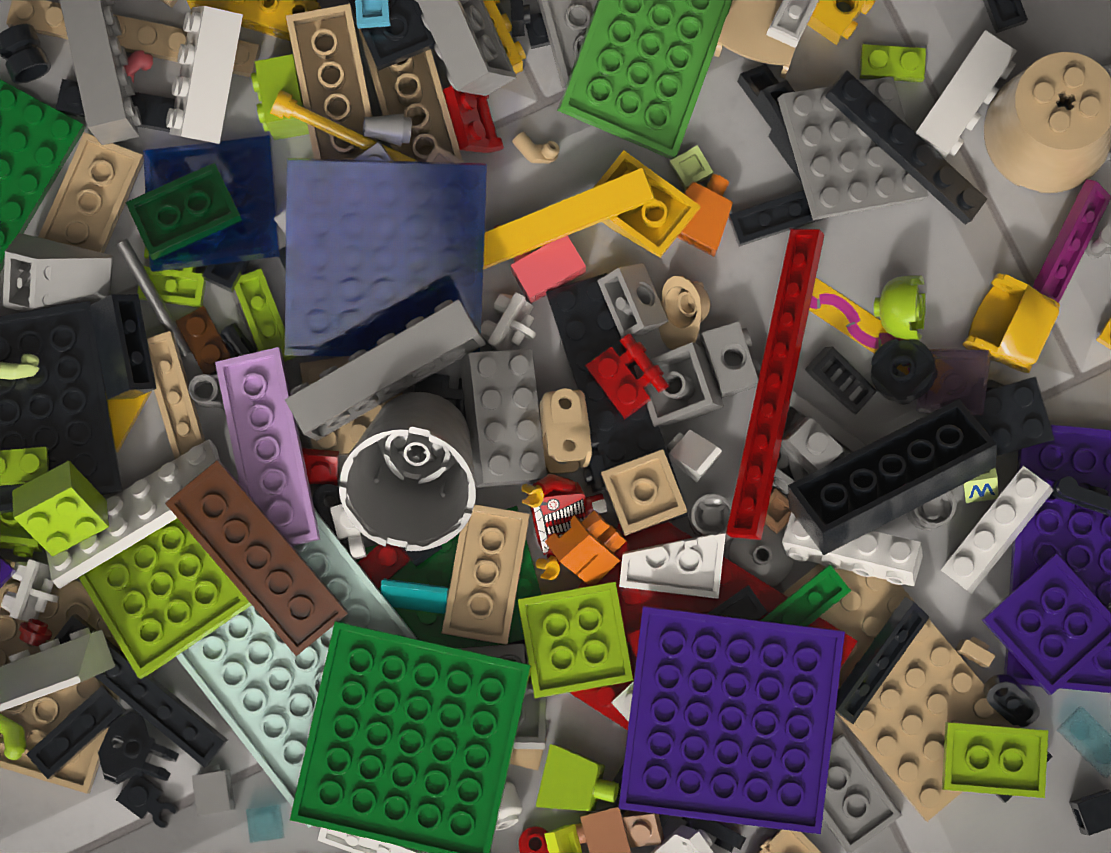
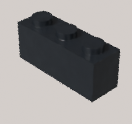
(122, 346)

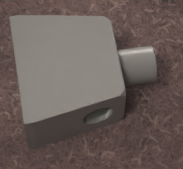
(811, 445)

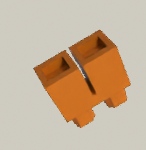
(588, 547)

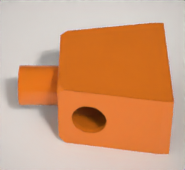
(709, 222)

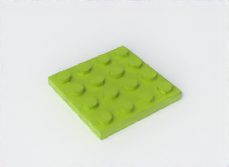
(162, 596)

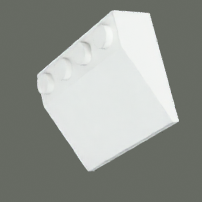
(53, 667)

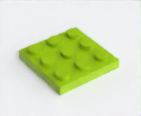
(575, 640)

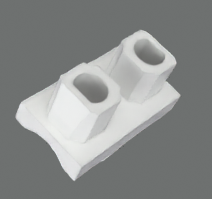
(513, 324)
(32, 592)

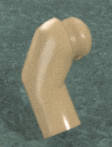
(536, 153)

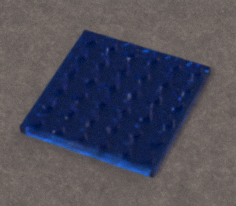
(378, 249)

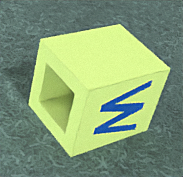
(982, 487)

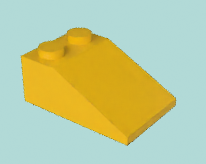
(656, 222)

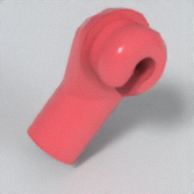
(137, 61)

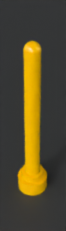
(286, 107)

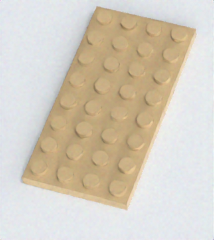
(923, 691)

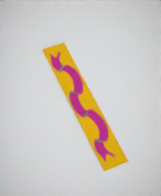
(850, 319)

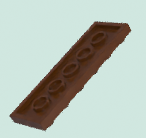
(256, 557)

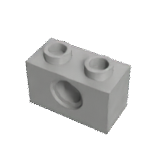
(632, 300)
(731, 339)

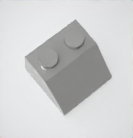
(690, 389)

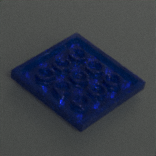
(250, 179)

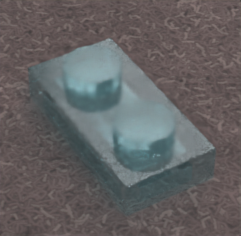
(1088, 739)

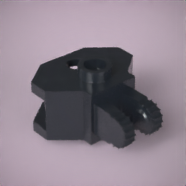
(135, 752)

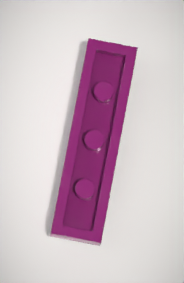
(1072, 240)

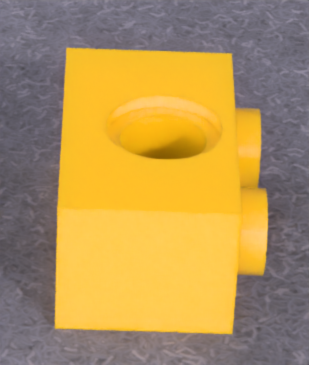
(834, 23)

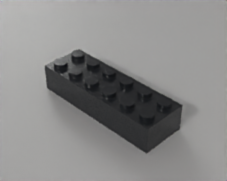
(891, 476)

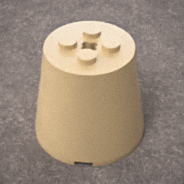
(1045, 144)

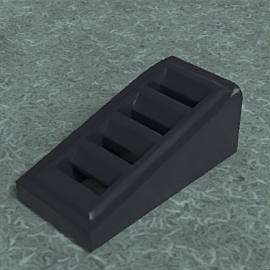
(833, 388)

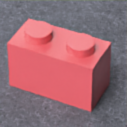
(547, 268)

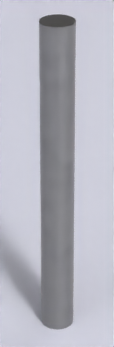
(152, 295)

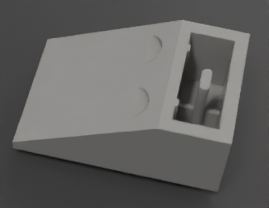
(53, 274)

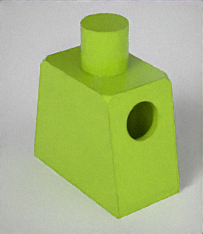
(573, 782)

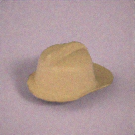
(685, 308)

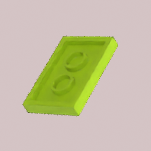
(995, 760)

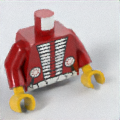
(552, 506)

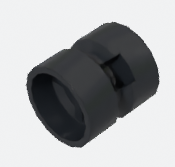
(23, 57)

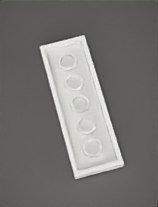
(133, 515)

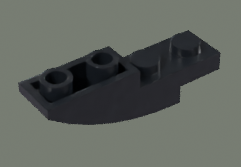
(763, 91)

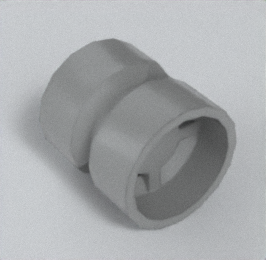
(933, 513)
(709, 515)

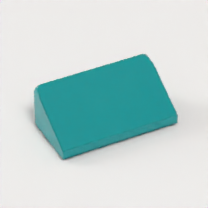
(415, 595)

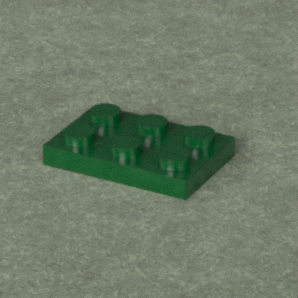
(183, 211)

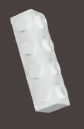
(868, 556)

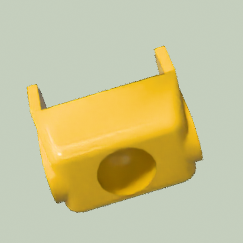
(1012, 323)

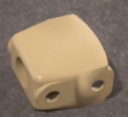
(746, 33)
(565, 430)

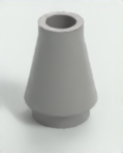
(388, 128)

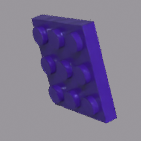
(1051, 624)

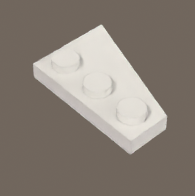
(677, 567)

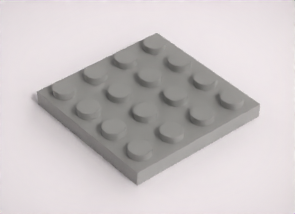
(838, 161)

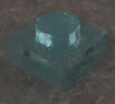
(265, 823)

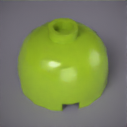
(902, 307)

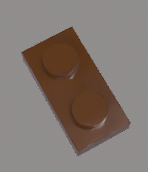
(203, 340)

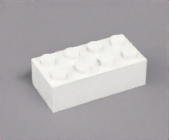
(204, 73)

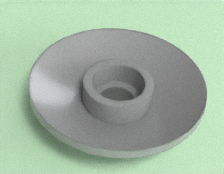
(774, 569)

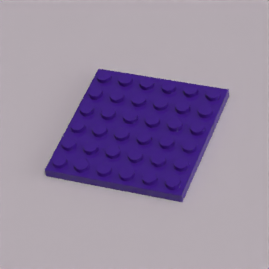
(731, 720)

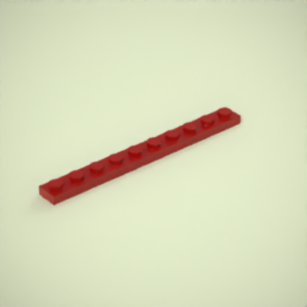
(775, 384)

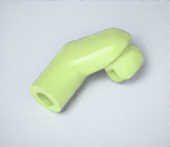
(16, 371)

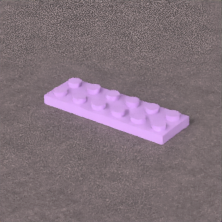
(268, 441)

